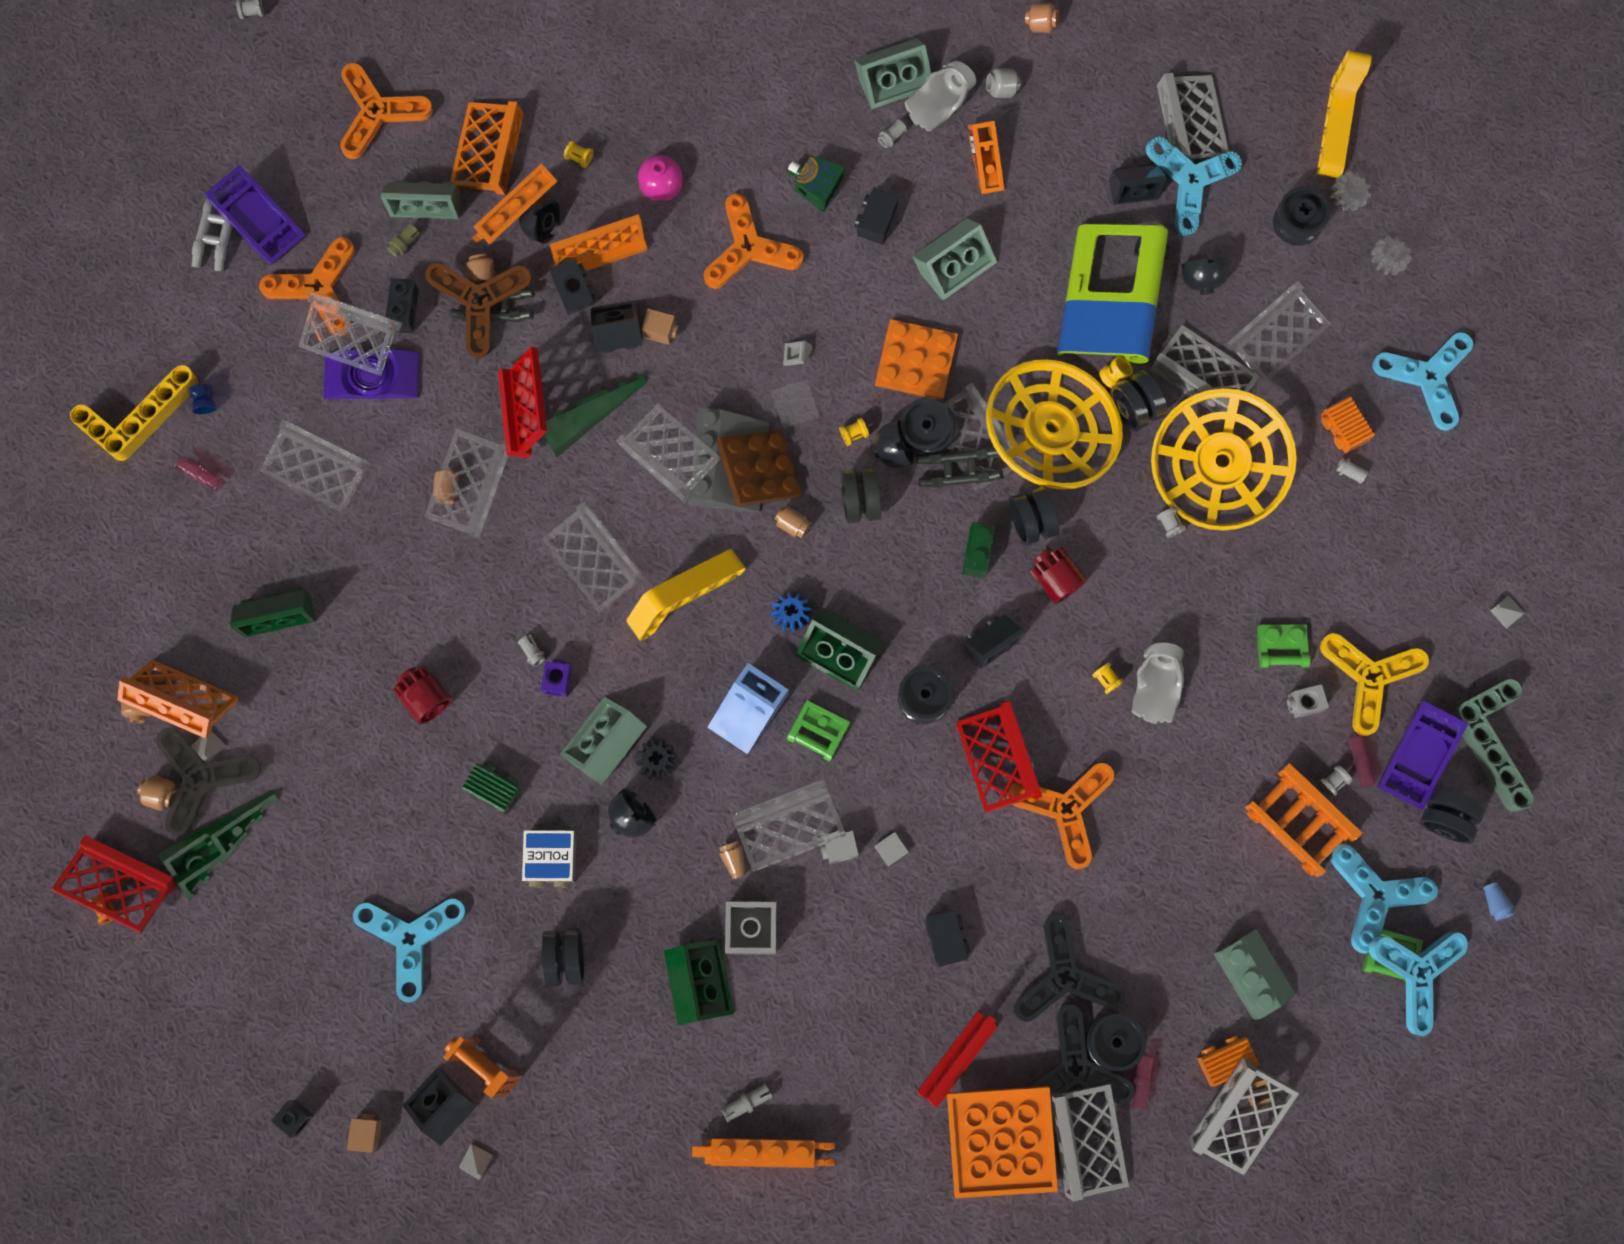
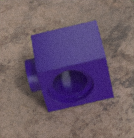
(556, 688)

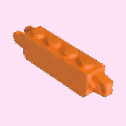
(763, 1152)

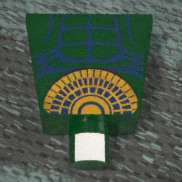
(817, 180)

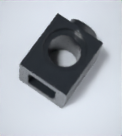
(292, 1118)

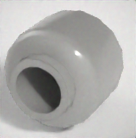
(1003, 83)

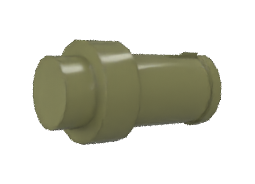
(399, 244)

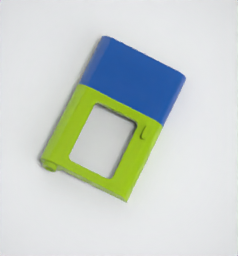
(1113, 321)

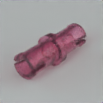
(198, 473)
(1361, 762)
(1143, 1083)

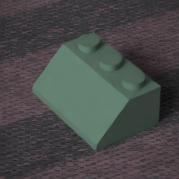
(893, 72)
(422, 199)
(955, 258)
(603, 740)
(1255, 975)

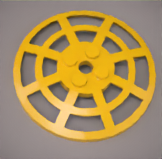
(1060, 417)
(1224, 444)

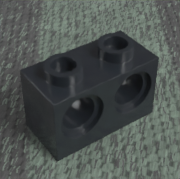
(403, 303)

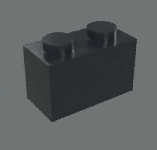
(877, 215)
(947, 938)

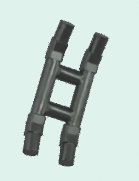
(504, 313)
(947, 460)

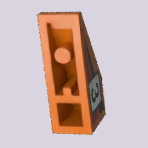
(986, 156)

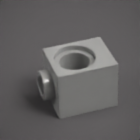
(1314, 694)
(840, 849)

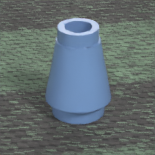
(1498, 902)

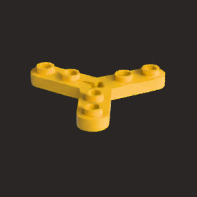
(1369, 694)

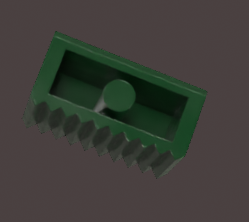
(978, 550)
(491, 787)

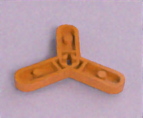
(366, 123)
(763, 251)
(326, 272)
(1070, 826)

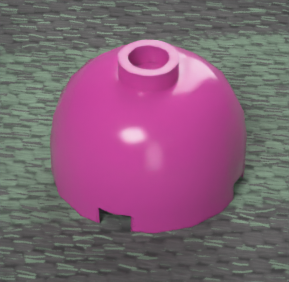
(660, 178)

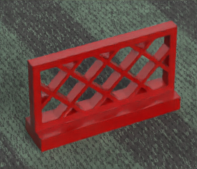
(518, 386)
(1019, 752)
(119, 863)
(957, 1058)

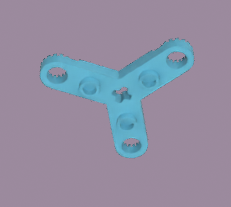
(1190, 194)
(1435, 391)
(409, 957)

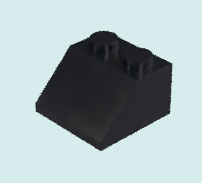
(1136, 184)
(615, 327)
(993, 641)
(439, 1106)

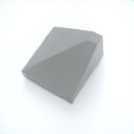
(796, 353)
(1507, 611)
(209, 747)
(476, 1161)

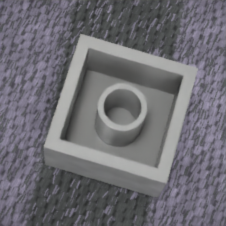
(750, 928)

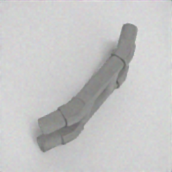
(202, 237)

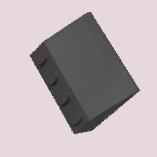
(714, 487)

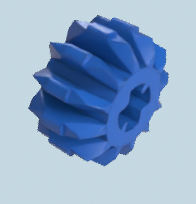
(795, 619)

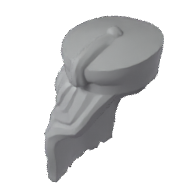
(940, 95)
(1159, 683)

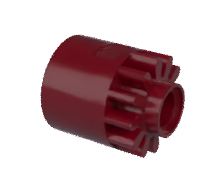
(1058, 574)
(422, 694)

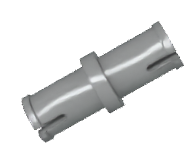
(746, 1103)

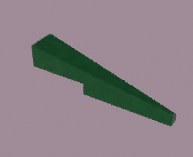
(585, 414)
(199, 853)

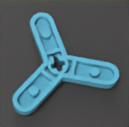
(1394, 894)
(1406, 963)

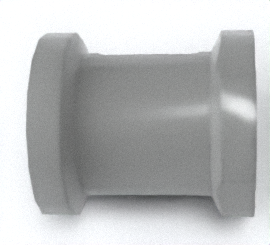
(249, 8)
(1171, 522)
(1335, 781)

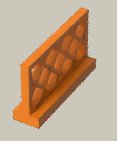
(505, 145)
(514, 204)
(600, 246)
(174, 707)

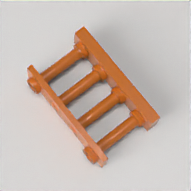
(1325, 813)
(499, 1081)

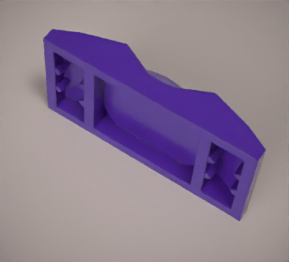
(254, 215)
(398, 377)
(1422, 755)

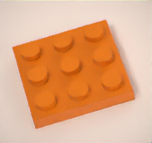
(916, 359)

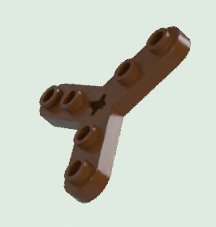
(463, 291)

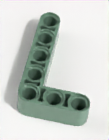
(1491, 743)

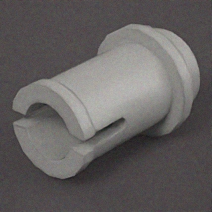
(891, 134)
(1351, 470)
(532, 651)

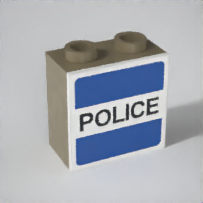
(549, 858)

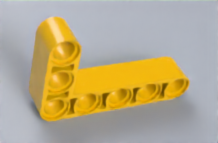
(1339, 115)
(139, 416)
(682, 589)

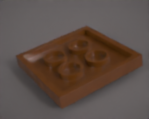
(759, 468)

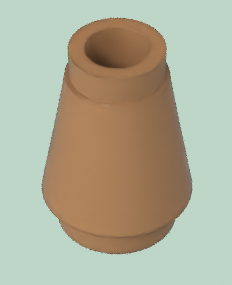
(733, 859)

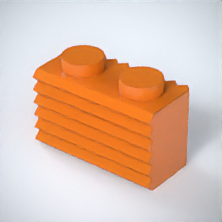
(1347, 425)
(1221, 1062)

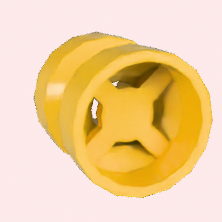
(1114, 373)

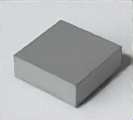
(891, 849)

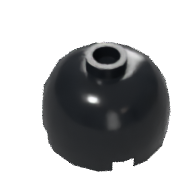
(541, 216)
(1205, 274)
(892, 446)
(629, 815)

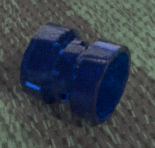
(202, 399)

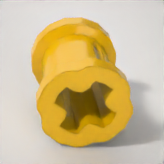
(578, 154)
(854, 431)
(1107, 678)

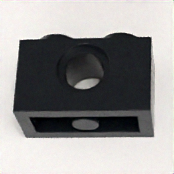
(568, 272)

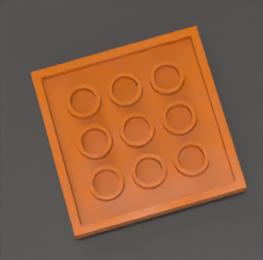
(1002, 1142)

